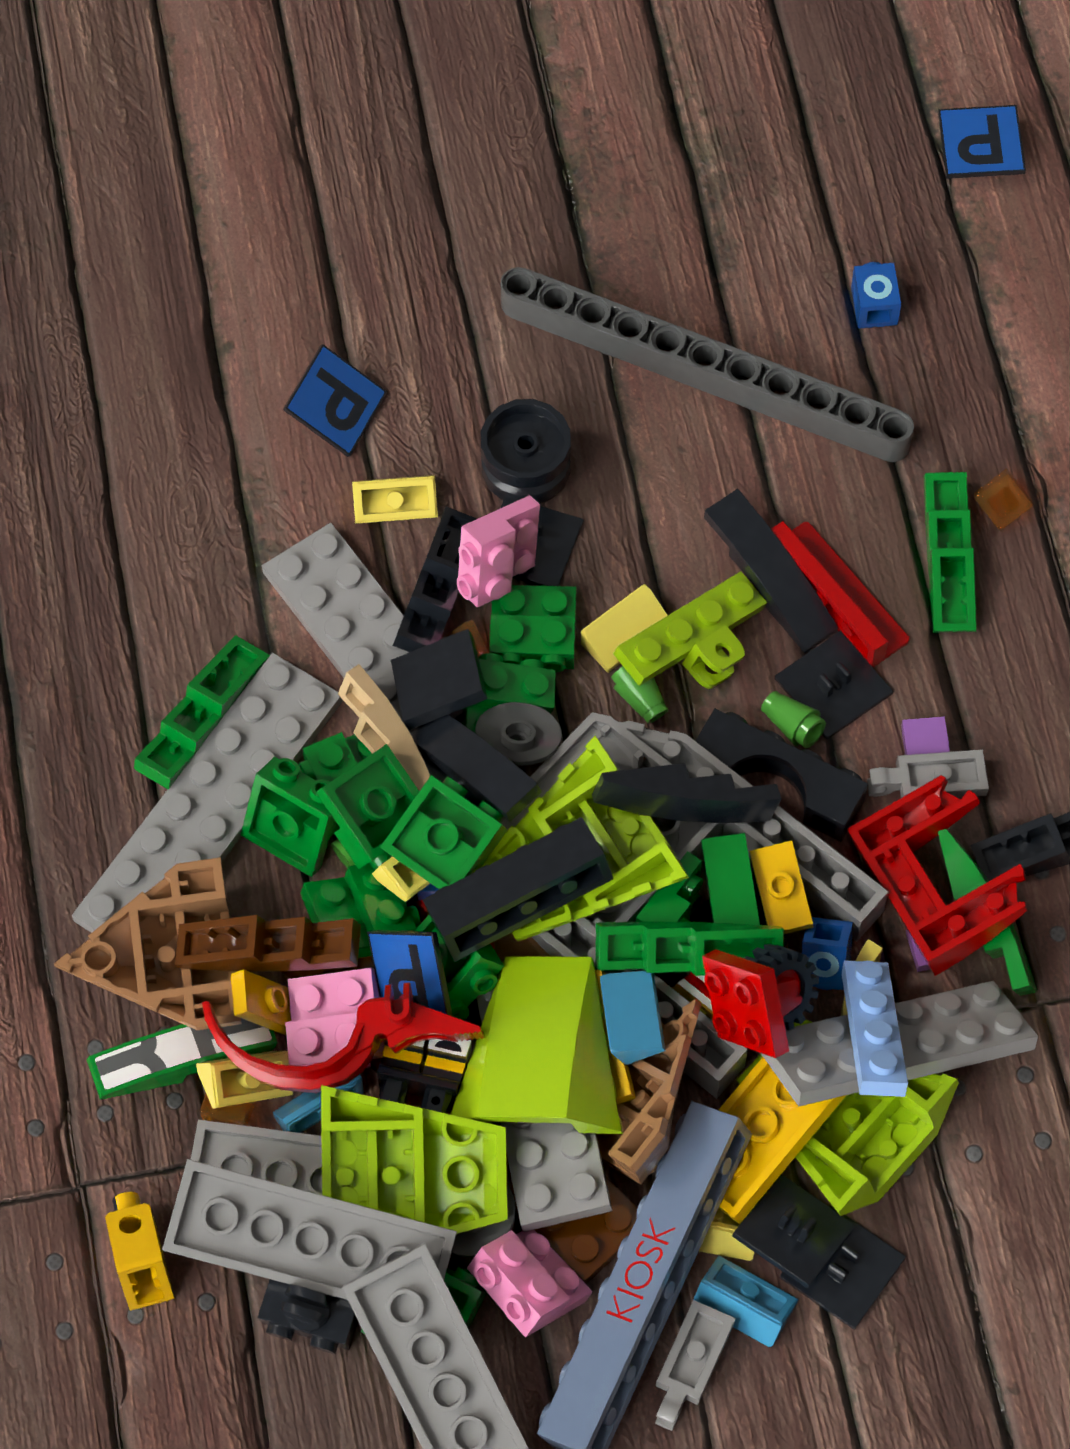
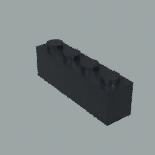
(518, 889)

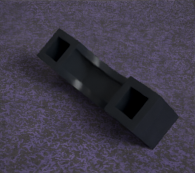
(828, 794)

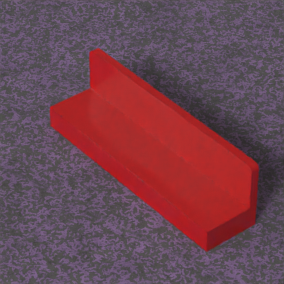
(843, 594)

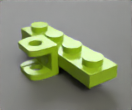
(697, 634)

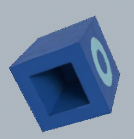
(875, 295)
(827, 948)

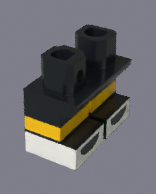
(441, 1077)

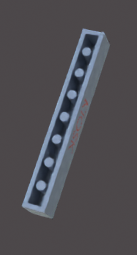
(645, 1280)

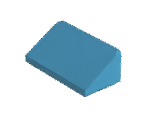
(632, 1015)
(306, 1108)
(756, 1304)

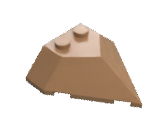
(138, 945)
(649, 1116)

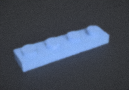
(874, 1029)

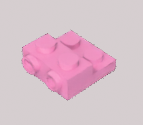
(496, 550)
(325, 1013)
(528, 1280)

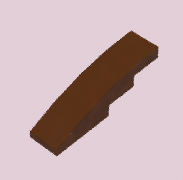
(267, 945)

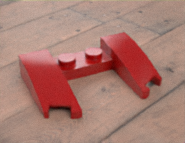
(939, 931)

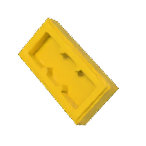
(781, 887)
(260, 1000)

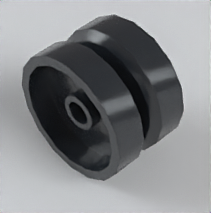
(525, 451)

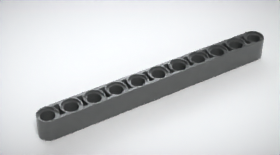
(715, 379)

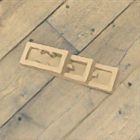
(381, 724)

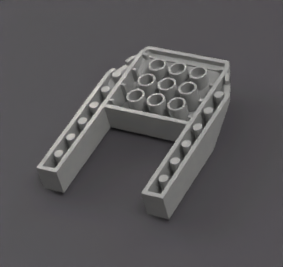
(830, 880)

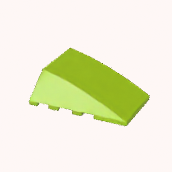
(631, 842)
(542, 1050)
(873, 1139)
(412, 1161)

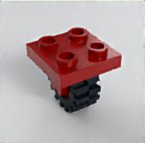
(759, 996)

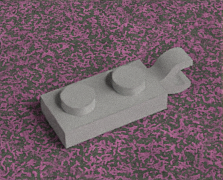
(961, 768)
(692, 1360)

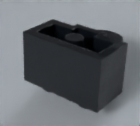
(308, 1313)

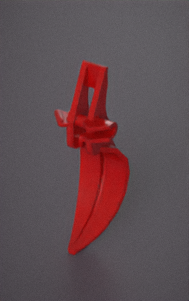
(377, 1020)

